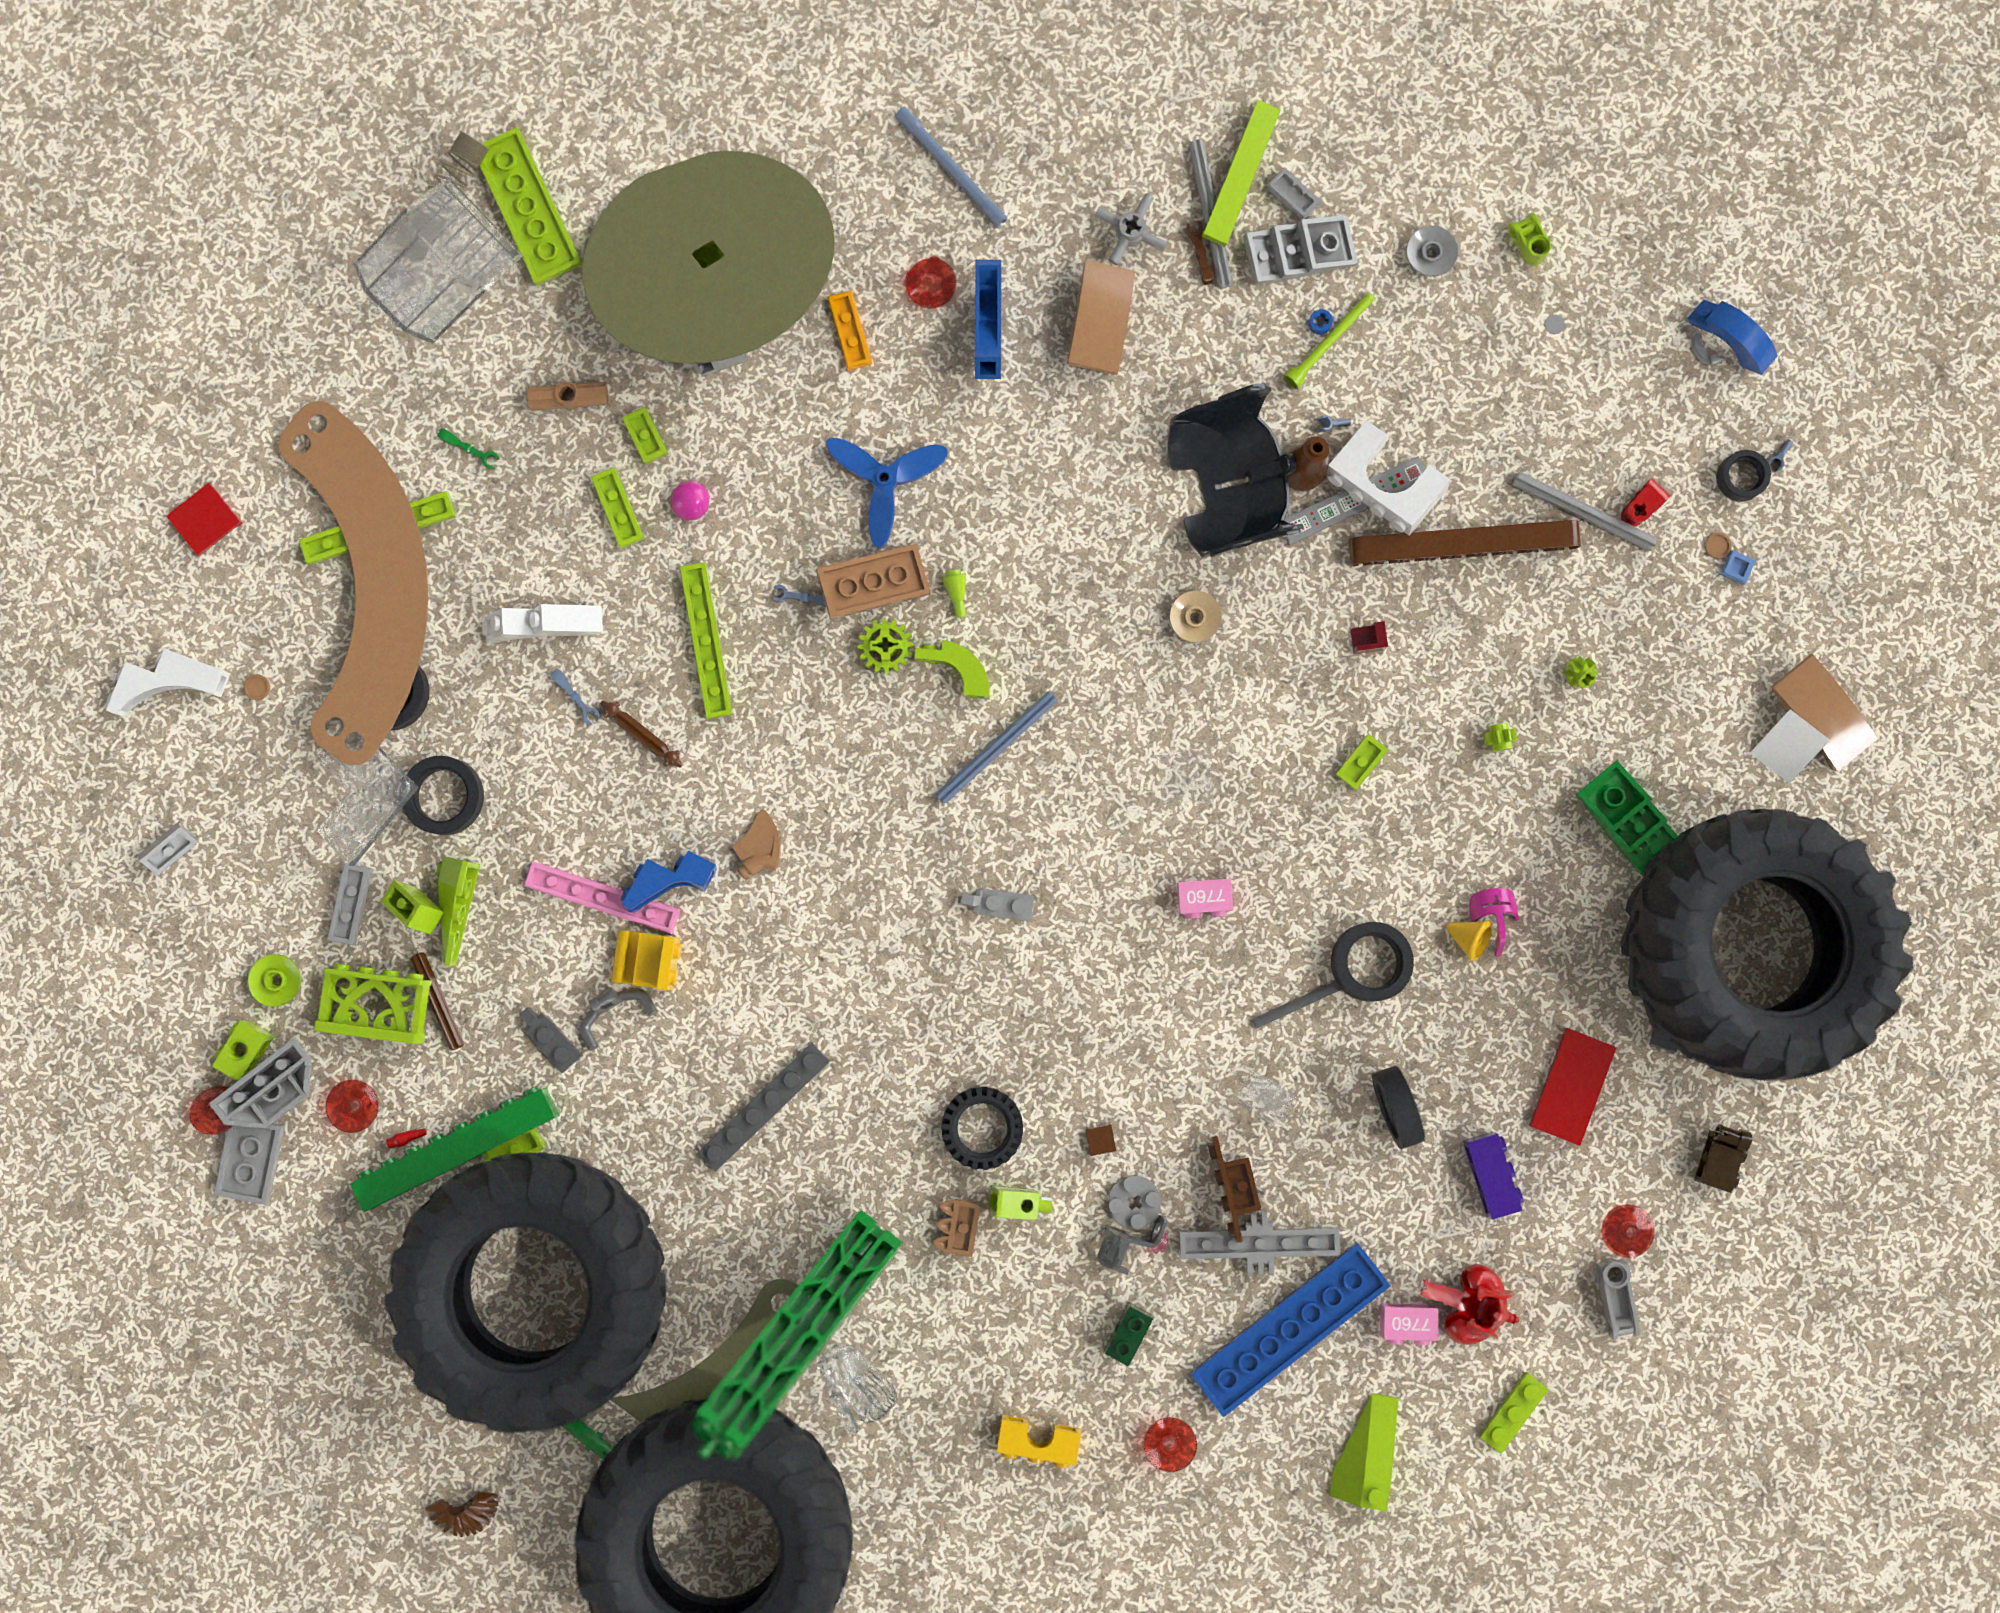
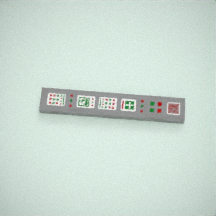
(1344, 506)

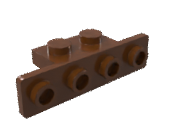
(1238, 1188)

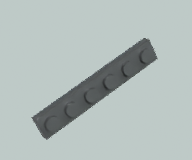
(763, 1107)

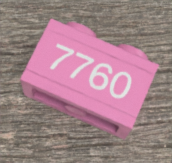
(1205, 897)
(1408, 1322)

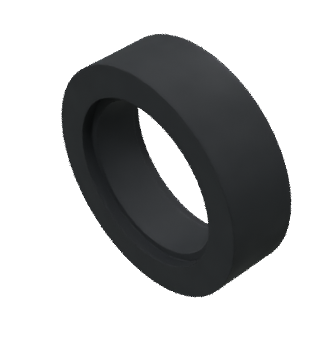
(417, 702)
(472, 806)
(1403, 955)
(1398, 1107)

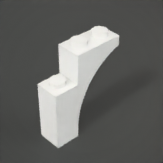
(542, 622)
(171, 673)

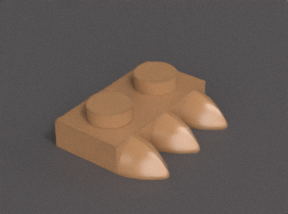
(960, 1227)

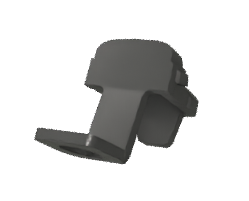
(1120, 1242)

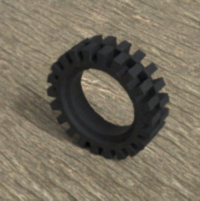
(974, 1159)

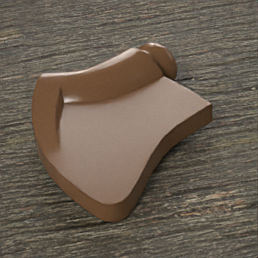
(759, 847)

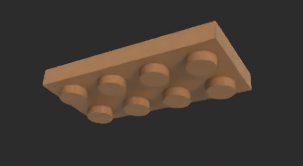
(873, 581)

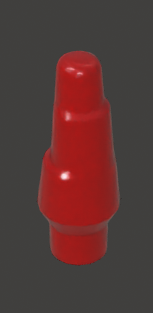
(404, 1138)

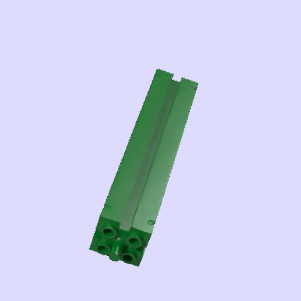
(794, 1338)

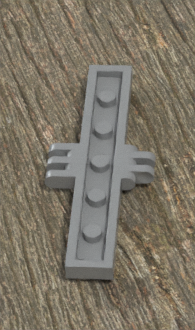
(1260, 1243)

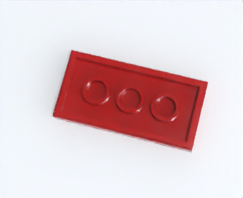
(1572, 1086)

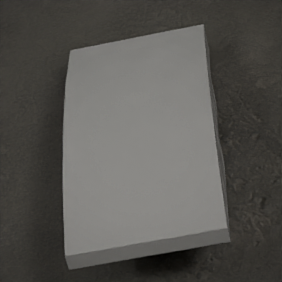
(1300, 249)

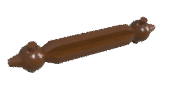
(641, 734)

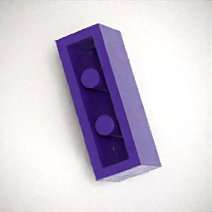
(1493, 1175)

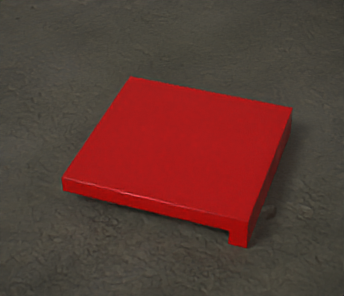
(204, 519)

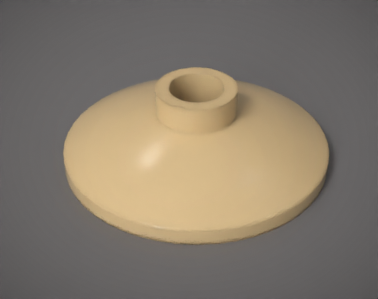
(1198, 603)

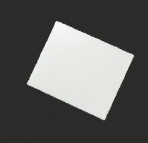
(1789, 746)

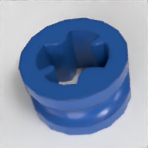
(1325, 328)

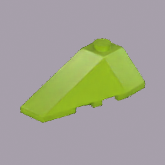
(455, 890)
(1366, 1464)

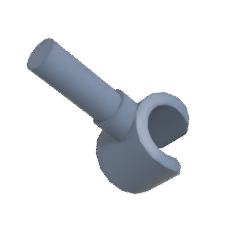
(1328, 423)
(1780, 455)

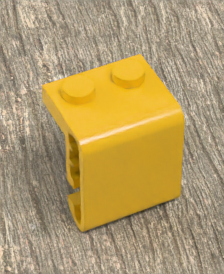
(646, 960)

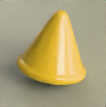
(1471, 937)

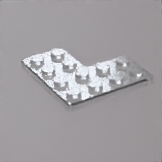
(373, 799)

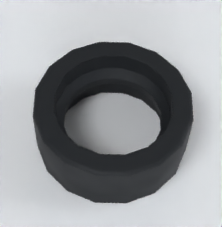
(1759, 463)

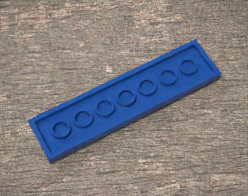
(1290, 1329)

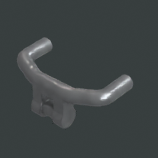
(607, 1001)

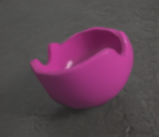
(690, 500)

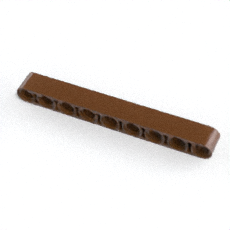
(1464, 541)

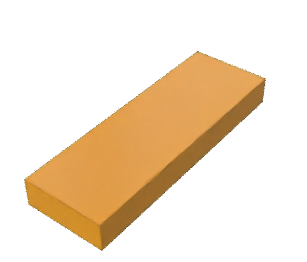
(849, 330)

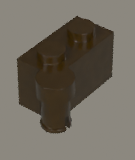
(1723, 1158)

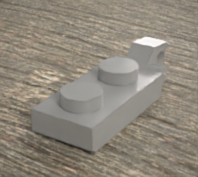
(1000, 904)

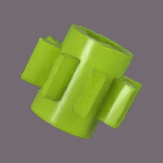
(1581, 672)
(1500, 737)

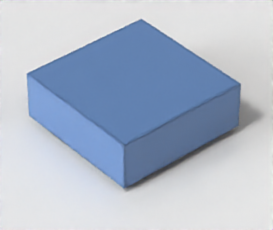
(1737, 567)

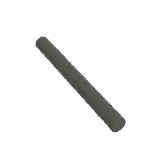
(1296, 1004)

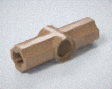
(552, 396)

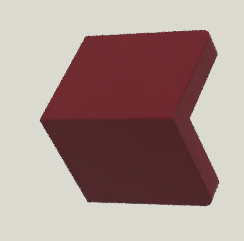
(1369, 638)

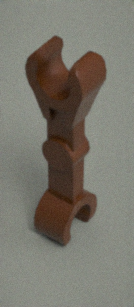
(1196, 238)

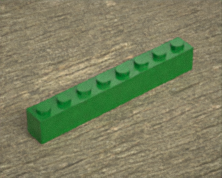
(454, 1149)

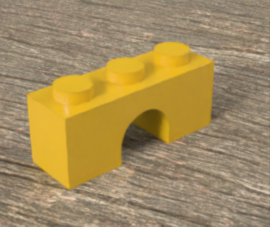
(1060, 1448)

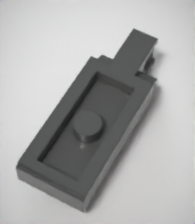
(550, 1040)

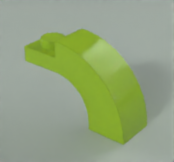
(963, 661)

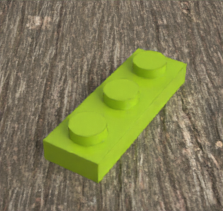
(618, 508)
(1513, 1412)

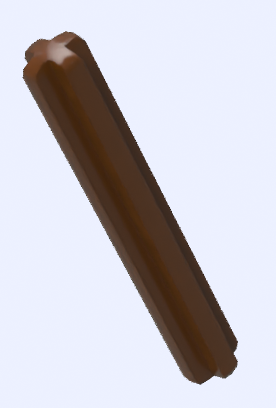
(438, 1003)

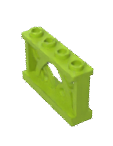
(399, 1028)

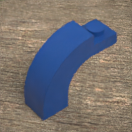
(1739, 331)

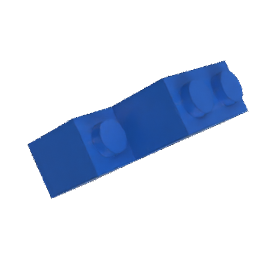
(656, 880)

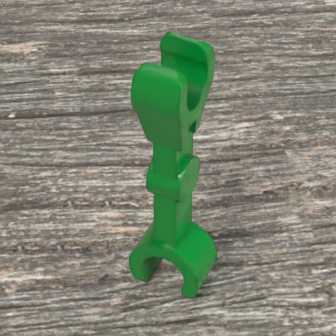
(451, 439)

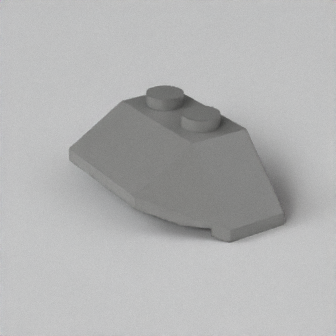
(267, 1089)

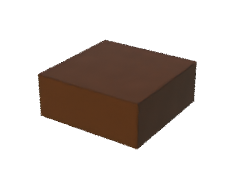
(1100, 1140)

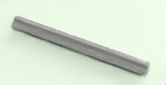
(1207, 202)
(1584, 511)

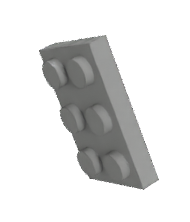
(249, 1163)

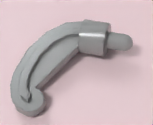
(1701, 354)

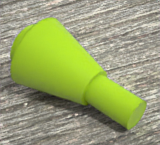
(955, 586)

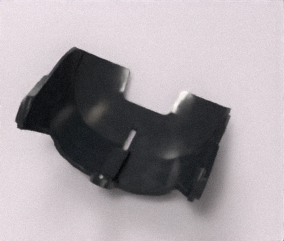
(1227, 444)

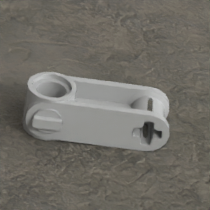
(1617, 1298)

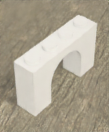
(1402, 509)

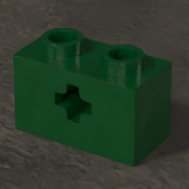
(1128, 1334)

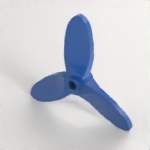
(902, 471)

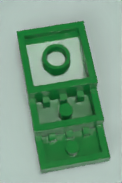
(1627, 815)

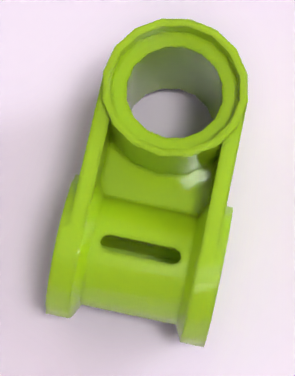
(1530, 234)

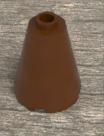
(1311, 460)

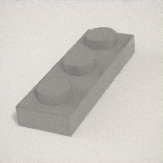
(350, 904)

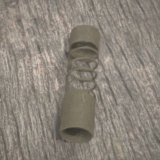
(469, 151)

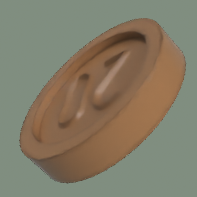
(1718, 545)
(257, 687)

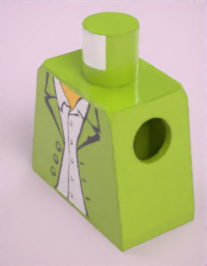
(1006, 1203)

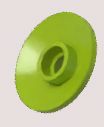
(262, 980)

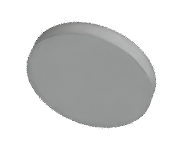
(1554, 324)

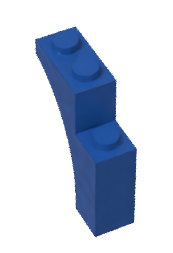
(988, 319)

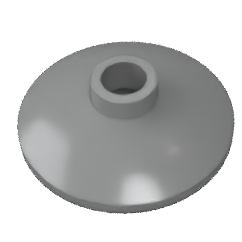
(1434, 239)

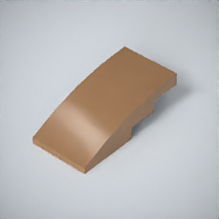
(1101, 317)
(1823, 704)

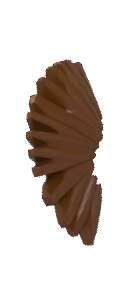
(465, 1516)

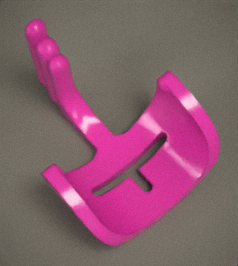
(1486, 897)

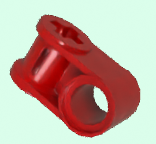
(1646, 502)

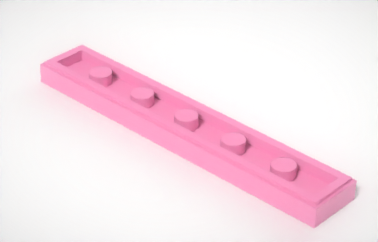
(598, 897)

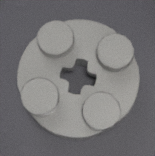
(1119, 1205)

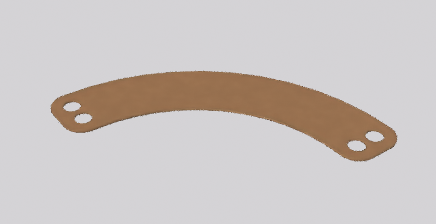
(387, 575)

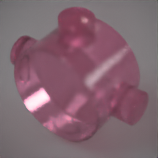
(1162, 1245)

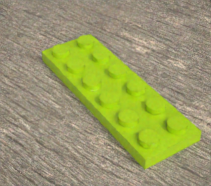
(528, 207)

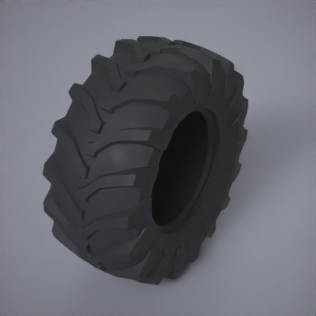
(1853, 929)
(451, 1347)
(779, 1467)

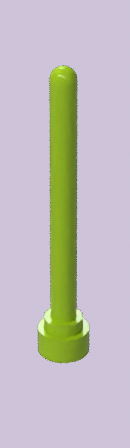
(1296, 376)

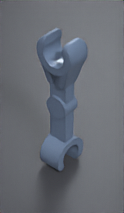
(803, 597)
(562, 681)

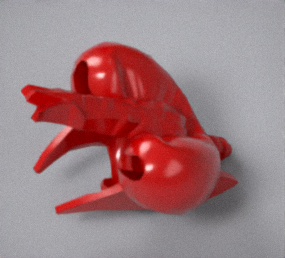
(1479, 1308)

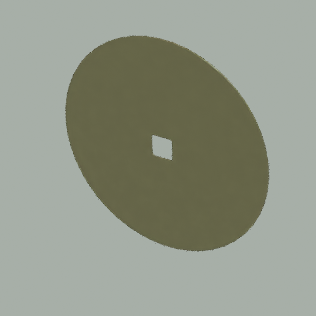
(657, 294)

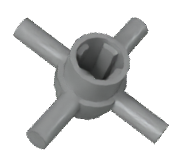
(1136, 221)

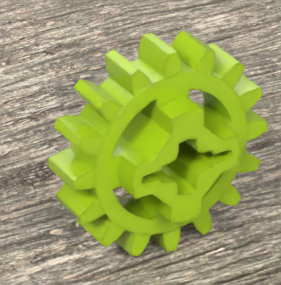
(886, 657)

